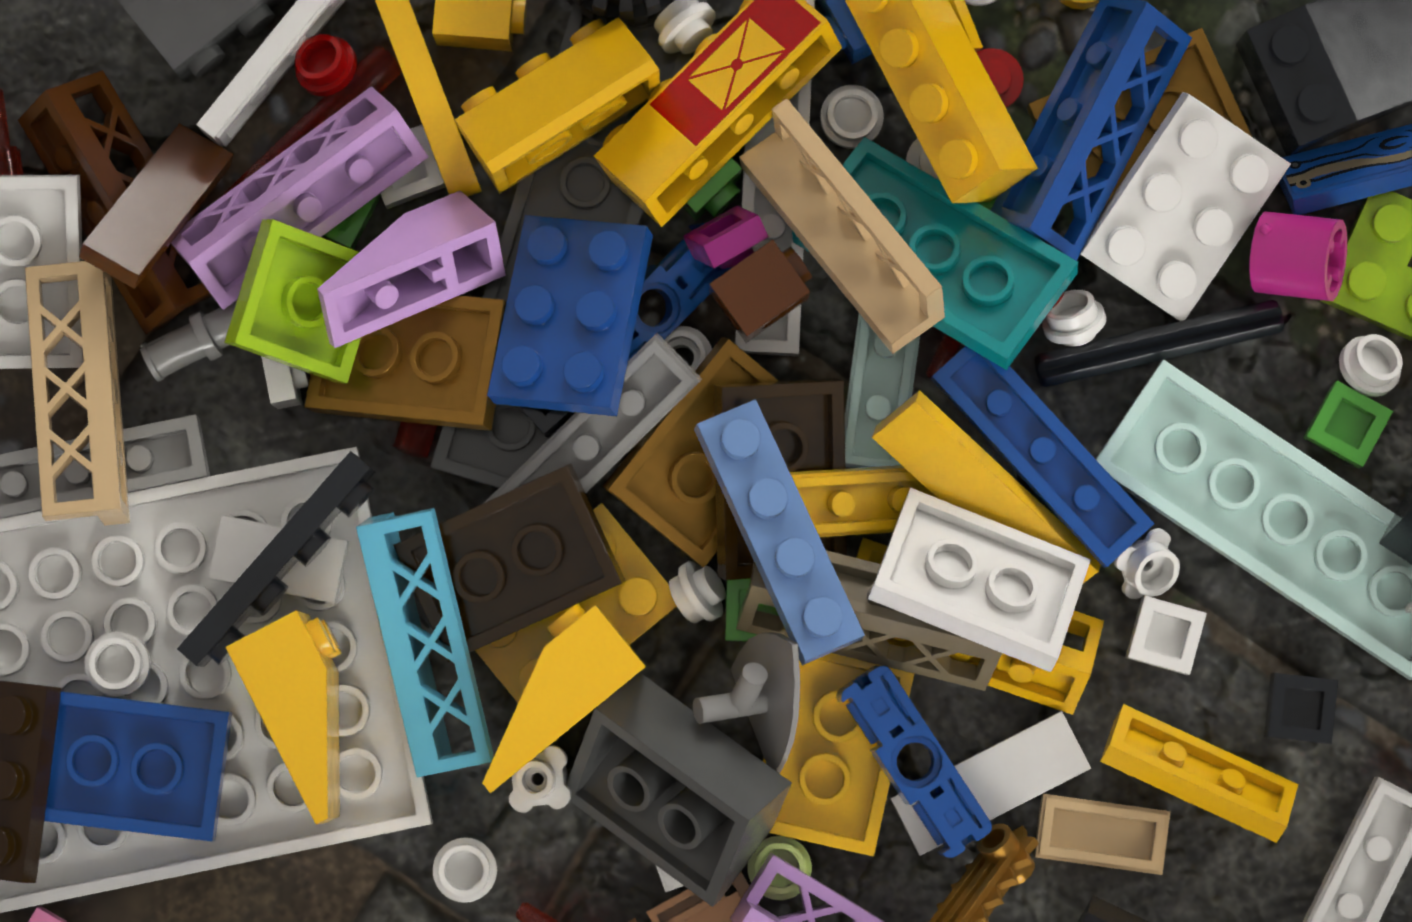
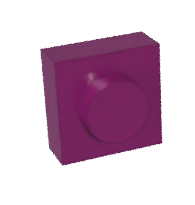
(726, 238)

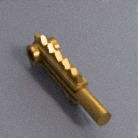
(1000, 865)

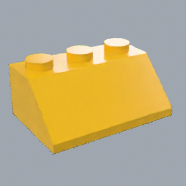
(558, 102)

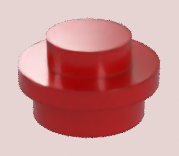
(325, 64)
(1004, 73)

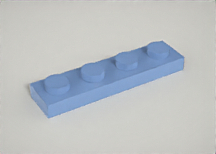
(779, 531)

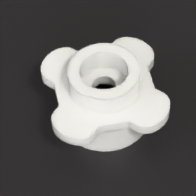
(1148, 566)
(553, 789)

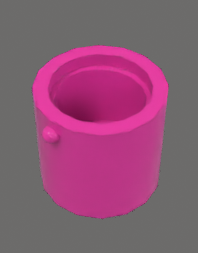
(1298, 256)

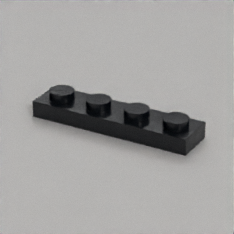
(261, 582)

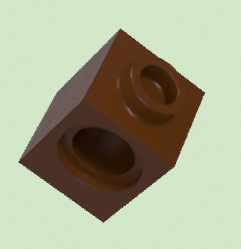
(762, 289)

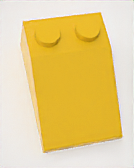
(569, 680)
(297, 696)

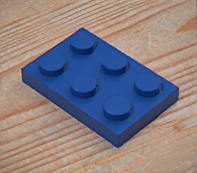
(570, 315)
(138, 766)

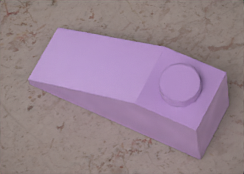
(412, 267)

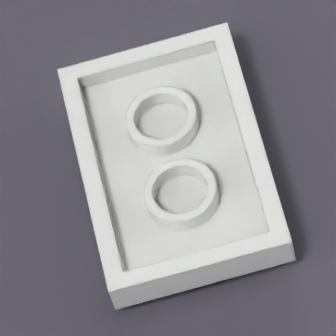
(1183, 206)
(37, 229)
(980, 579)

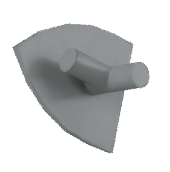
(765, 691)

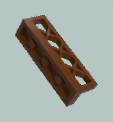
(82, 147)

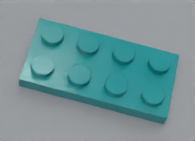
(991, 272)

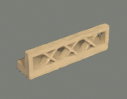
(844, 230)
(102, 393)

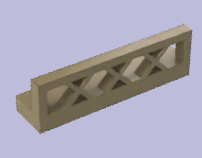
(880, 623)

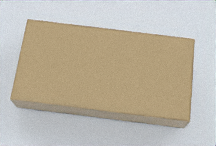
(1102, 834)

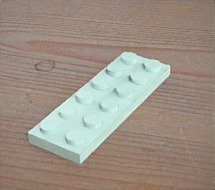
(1265, 510)

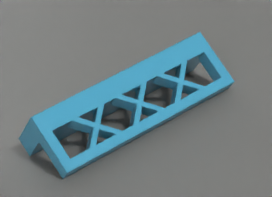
(410, 645)

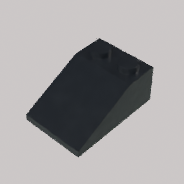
(1330, 67)

